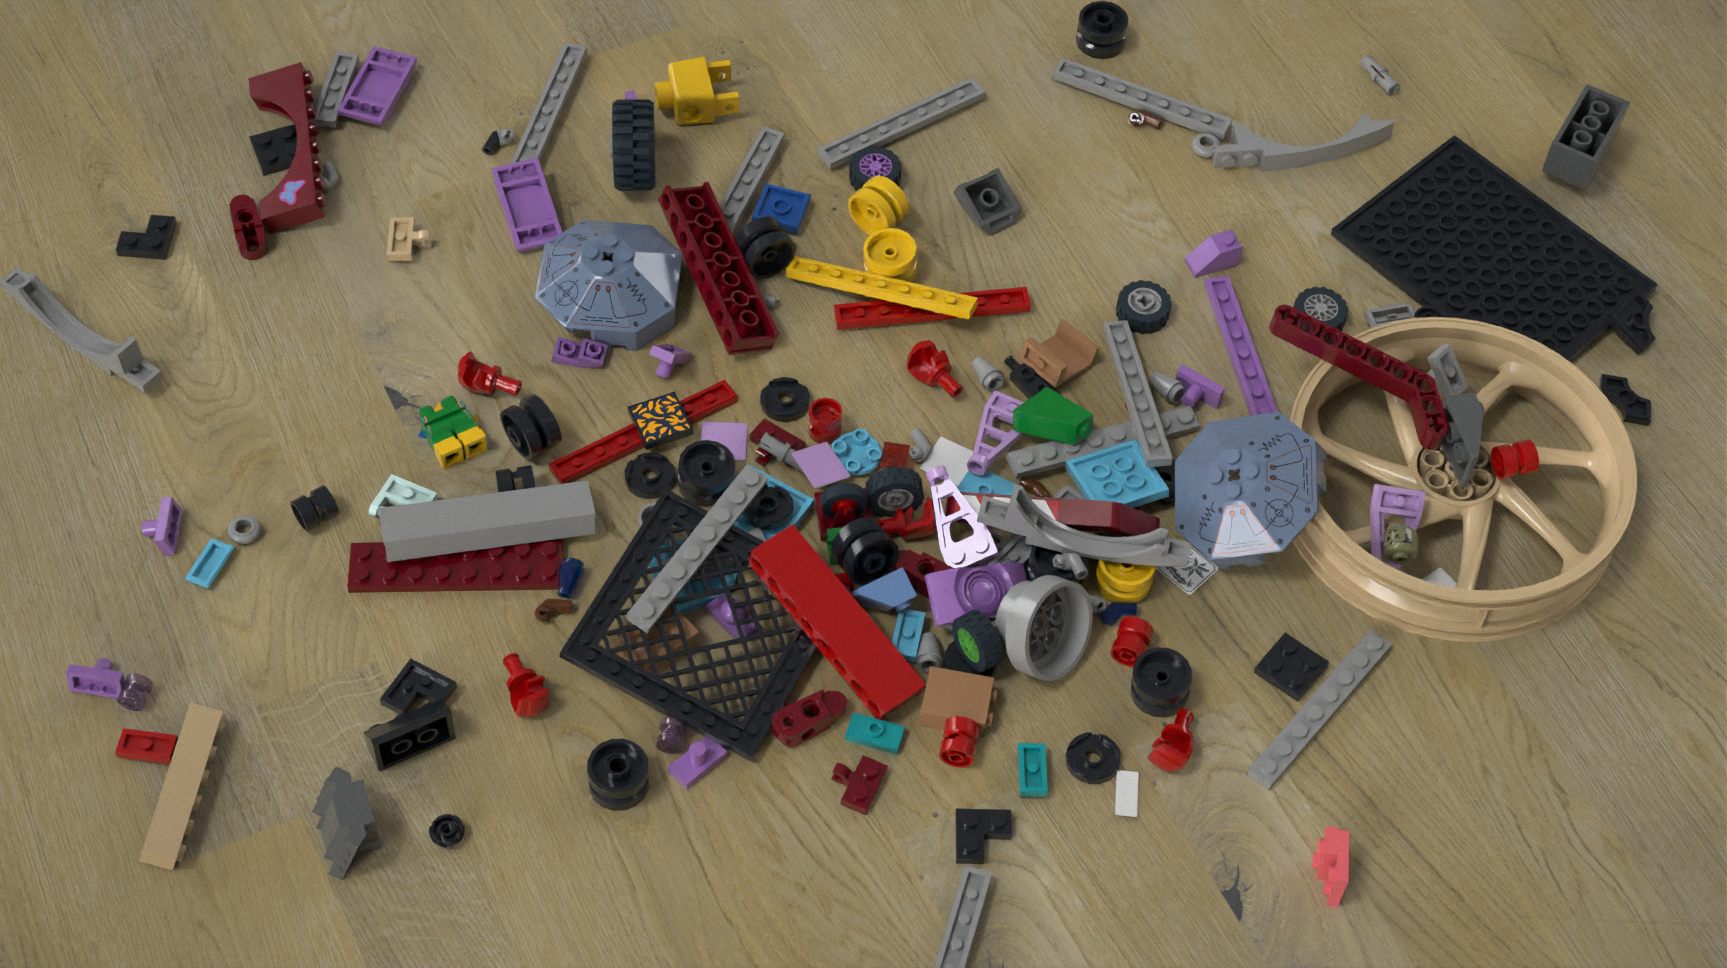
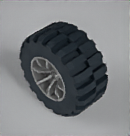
(633, 145)

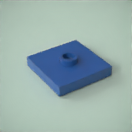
(783, 204)

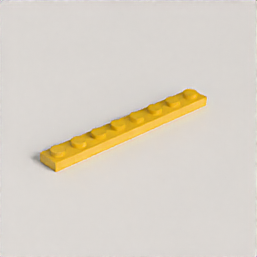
(882, 287)

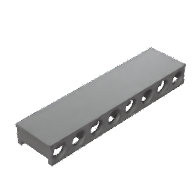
(487, 521)

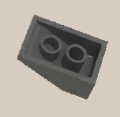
(1463, 437)

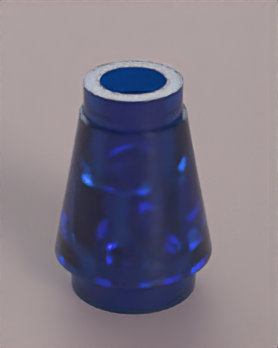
(570, 575)

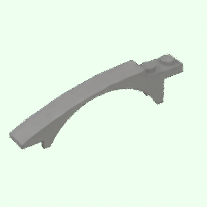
(1251, 149)
(111, 356)
(1026, 519)

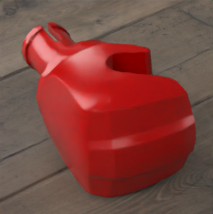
(932, 367)
(1175, 744)

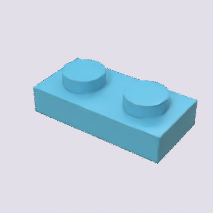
(908, 633)

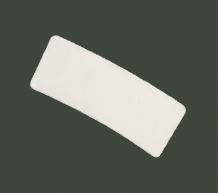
(1126, 793)

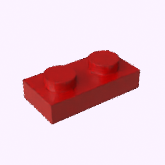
(146, 746)

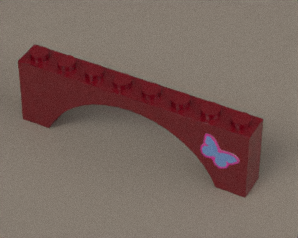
(299, 194)

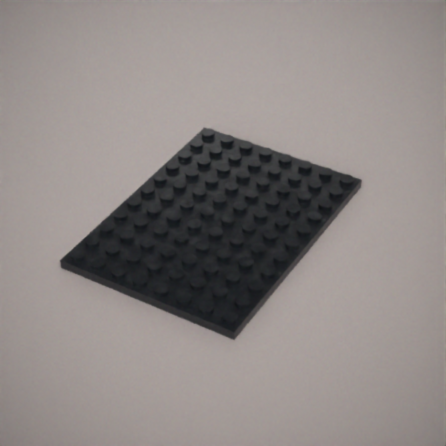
(1490, 251)

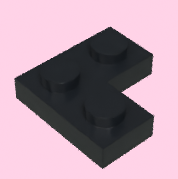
(153, 243)
(413, 682)
(976, 825)

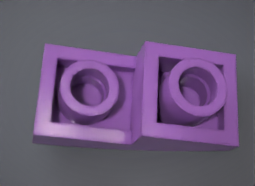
(585, 354)

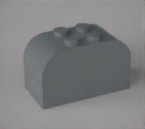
(1585, 137)

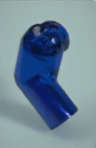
(1116, 610)

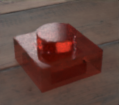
(894, 455)

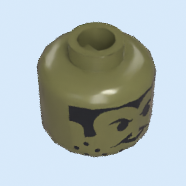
(1400, 544)

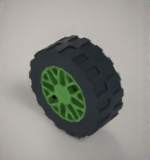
(977, 640)

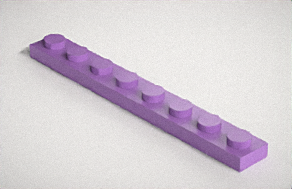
(1239, 346)

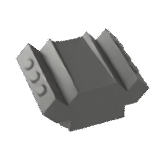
(345, 821)

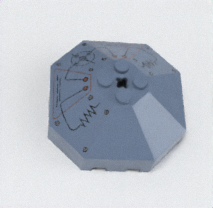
(616, 300)
(1265, 506)

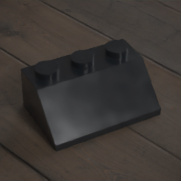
(410, 734)

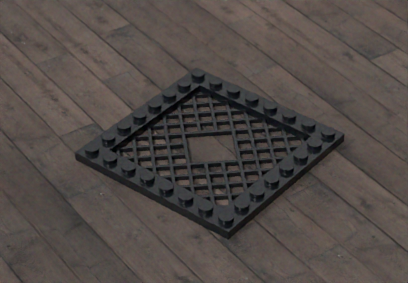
(586, 653)

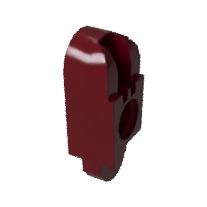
(248, 227)
(917, 565)
(826, 707)

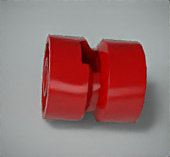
(825, 420)
(1519, 458)
(1131, 641)
(959, 741)

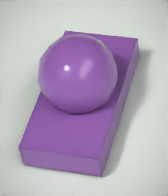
(721, 612)

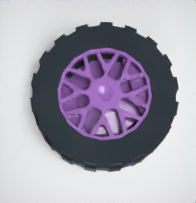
(874, 162)

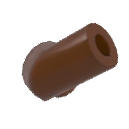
(1142, 118)
(1034, 487)
(551, 607)

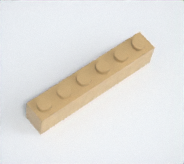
(181, 787)

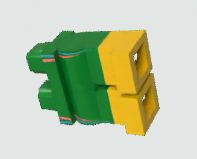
(452, 432)

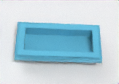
(209, 563)

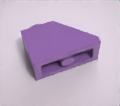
(1214, 254)

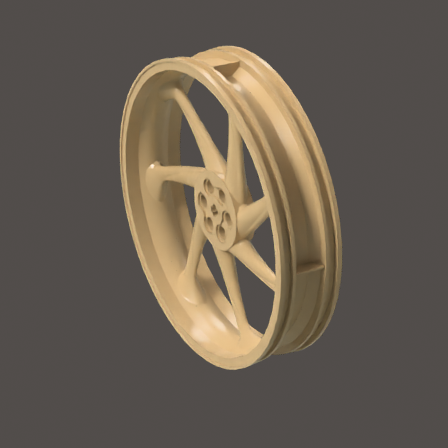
(1461, 612)

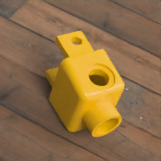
(691, 91)

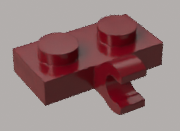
(776, 432)
(861, 784)

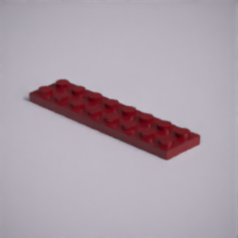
(490, 569)

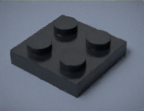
(275, 149)
(1291, 667)

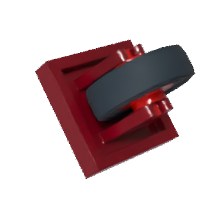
(840, 506)

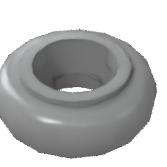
(1205, 138)
(244, 521)

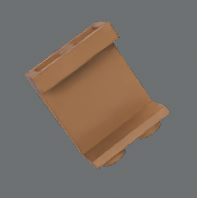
(1061, 355)

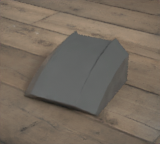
(989, 202)

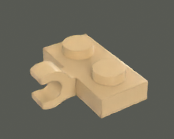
(403, 238)

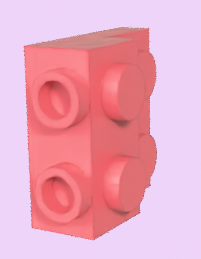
(1332, 863)

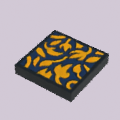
(660, 420)

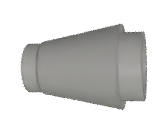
(988, 374)
(1168, 387)
(928, 653)

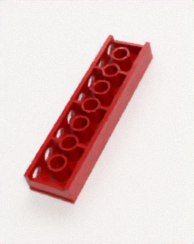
(837, 621)

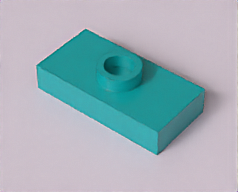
(875, 733)
(1032, 770)

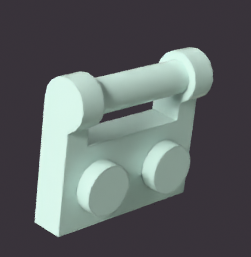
(400, 492)

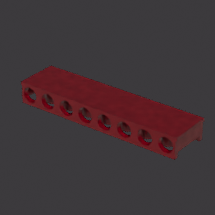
(719, 269)

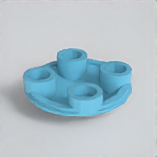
(858, 452)

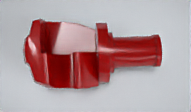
(484, 379)
(907, 527)
(525, 687)

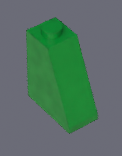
(1053, 418)

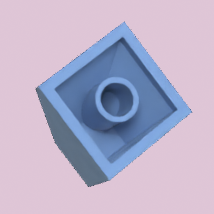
(886, 592)

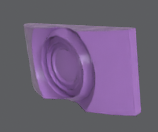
(378, 86)
(526, 204)
(965, 589)

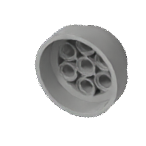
(1045, 626)

